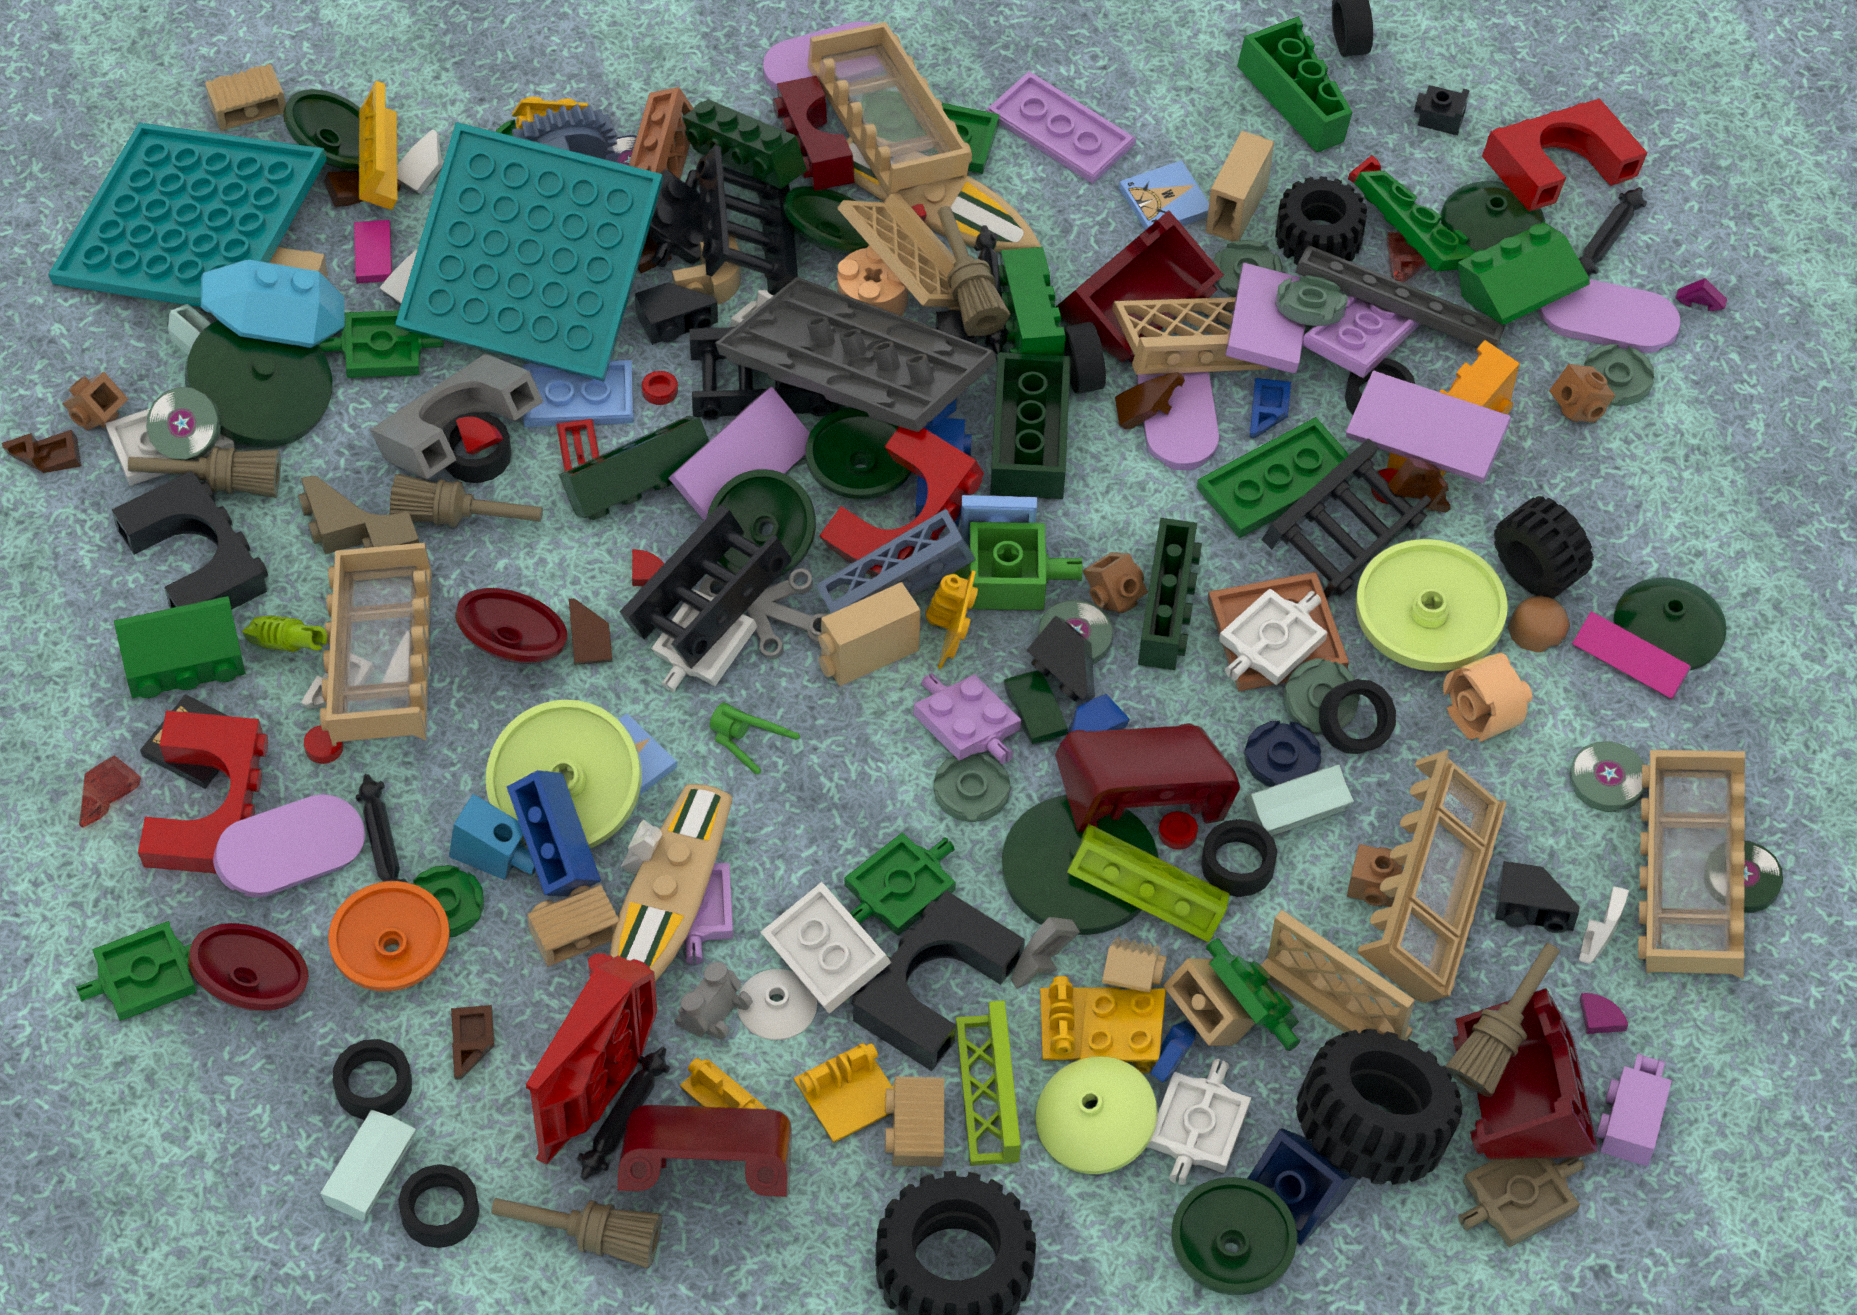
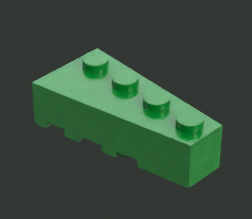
(1296, 82)
(1031, 302)

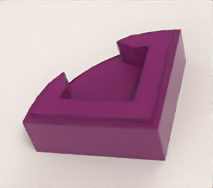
(1702, 293)
(1601, 1014)

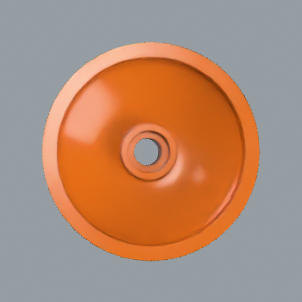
(386, 916)

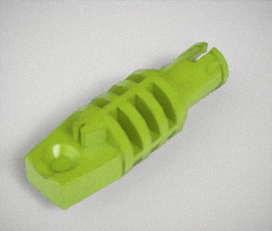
(284, 634)

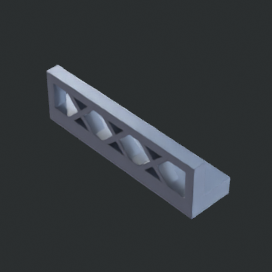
(924, 568)

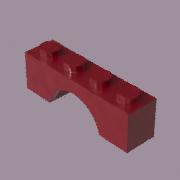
(803, 110)

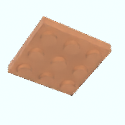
(1233, 601)

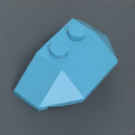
(274, 302)

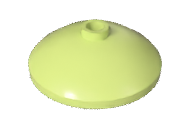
(1109, 1133)

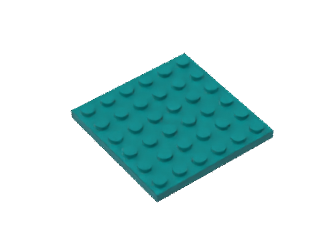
(183, 208)
(529, 251)

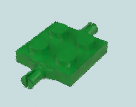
(377, 346)
(900, 882)
(141, 971)
(1250, 987)

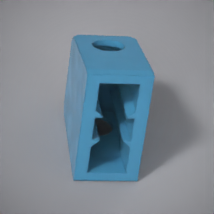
(489, 840)

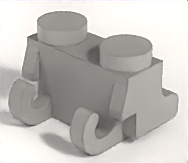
(712, 1002)

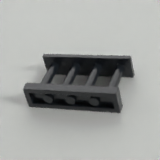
(777, 234)
(714, 404)
(1336, 486)
(687, 567)

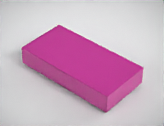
(372, 251)

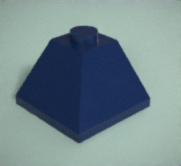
(1302, 1180)

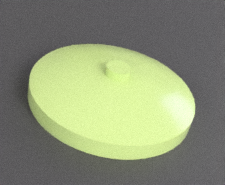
(1431, 605)
(585, 746)

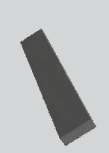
(1400, 298)

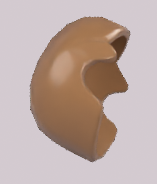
(1538, 624)

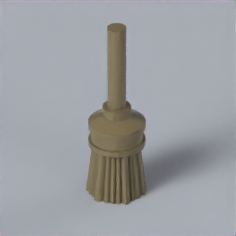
(972, 284)
(223, 469)
(449, 503)
(1498, 1033)
(596, 1228)

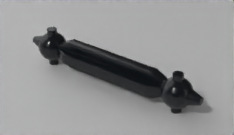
(1611, 229)
(985, 244)
(379, 830)
(615, 1124)

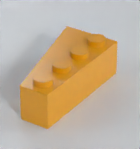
(1485, 383)

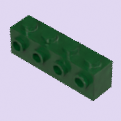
(745, 143)
(632, 468)
(1167, 594)

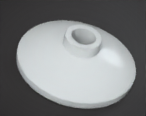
(782, 1018)

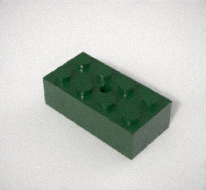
(1030, 425)

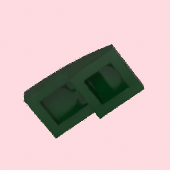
(1036, 706)

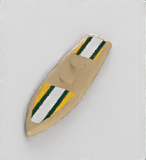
(970, 203)
(674, 881)

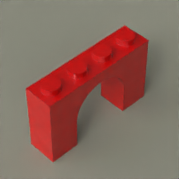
(1586, 128)
(947, 475)
(213, 741)

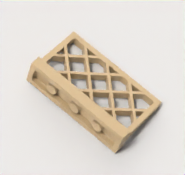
(905, 247)
(1184, 353)
(1318, 987)

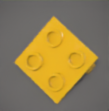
(949, 611)
(1063, 1018)
(1124, 1026)
(846, 1091)

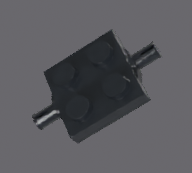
(677, 219)

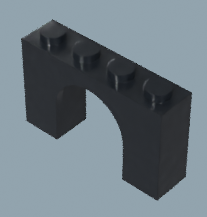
(189, 508)
(947, 930)

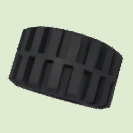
(1321, 201)
(1543, 547)

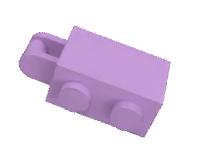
(1636, 1111)

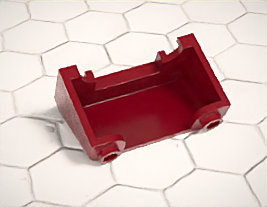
(1154, 266)
(1144, 769)
(1541, 1094)
(707, 1133)

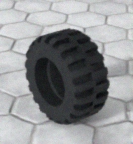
(1368, 1139)
(963, 1205)

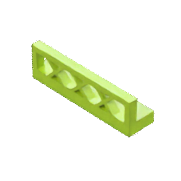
(1149, 883)
(1004, 1086)

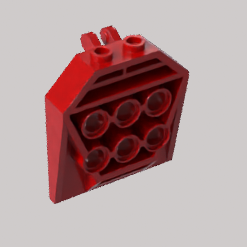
(592, 1051)

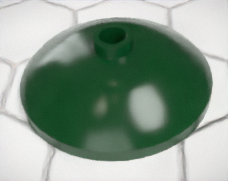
(325, 122)
(1487, 214)
(819, 220)
(848, 440)
(763, 499)
(1690, 634)
(1239, 1214)

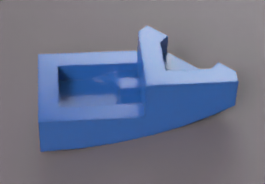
(1269, 404)
(1099, 715)
(1174, 1050)

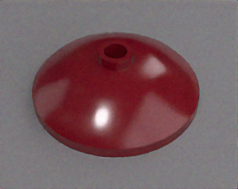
(510, 625)
(248, 967)

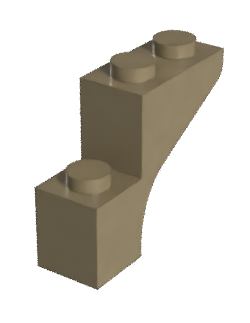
(343, 525)

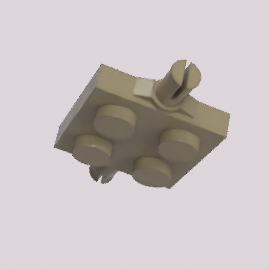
(1521, 1195)

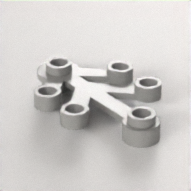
(766, 607)

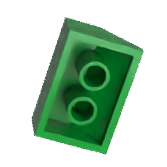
(1521, 274)
(179, 647)

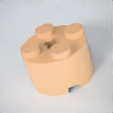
(870, 280)
(1487, 688)

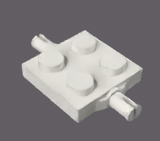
(1273, 636)
(715, 661)
(1199, 1122)

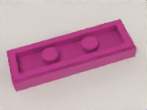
(1631, 655)

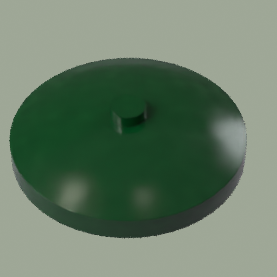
(261, 387)
(1038, 861)

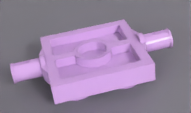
(967, 717)
(714, 914)

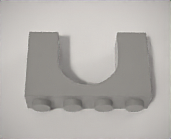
(415, 433)

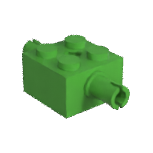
(1014, 565)

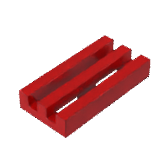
(575, 426)

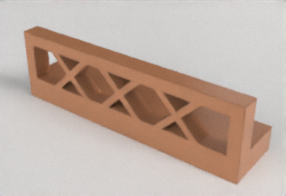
(656, 134)

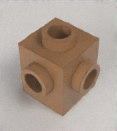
(1582, 393)
(94, 401)
(1115, 582)
(1369, 871)

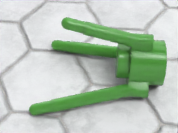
(734, 723)

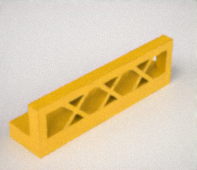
(377, 150)

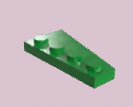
(1415, 222)

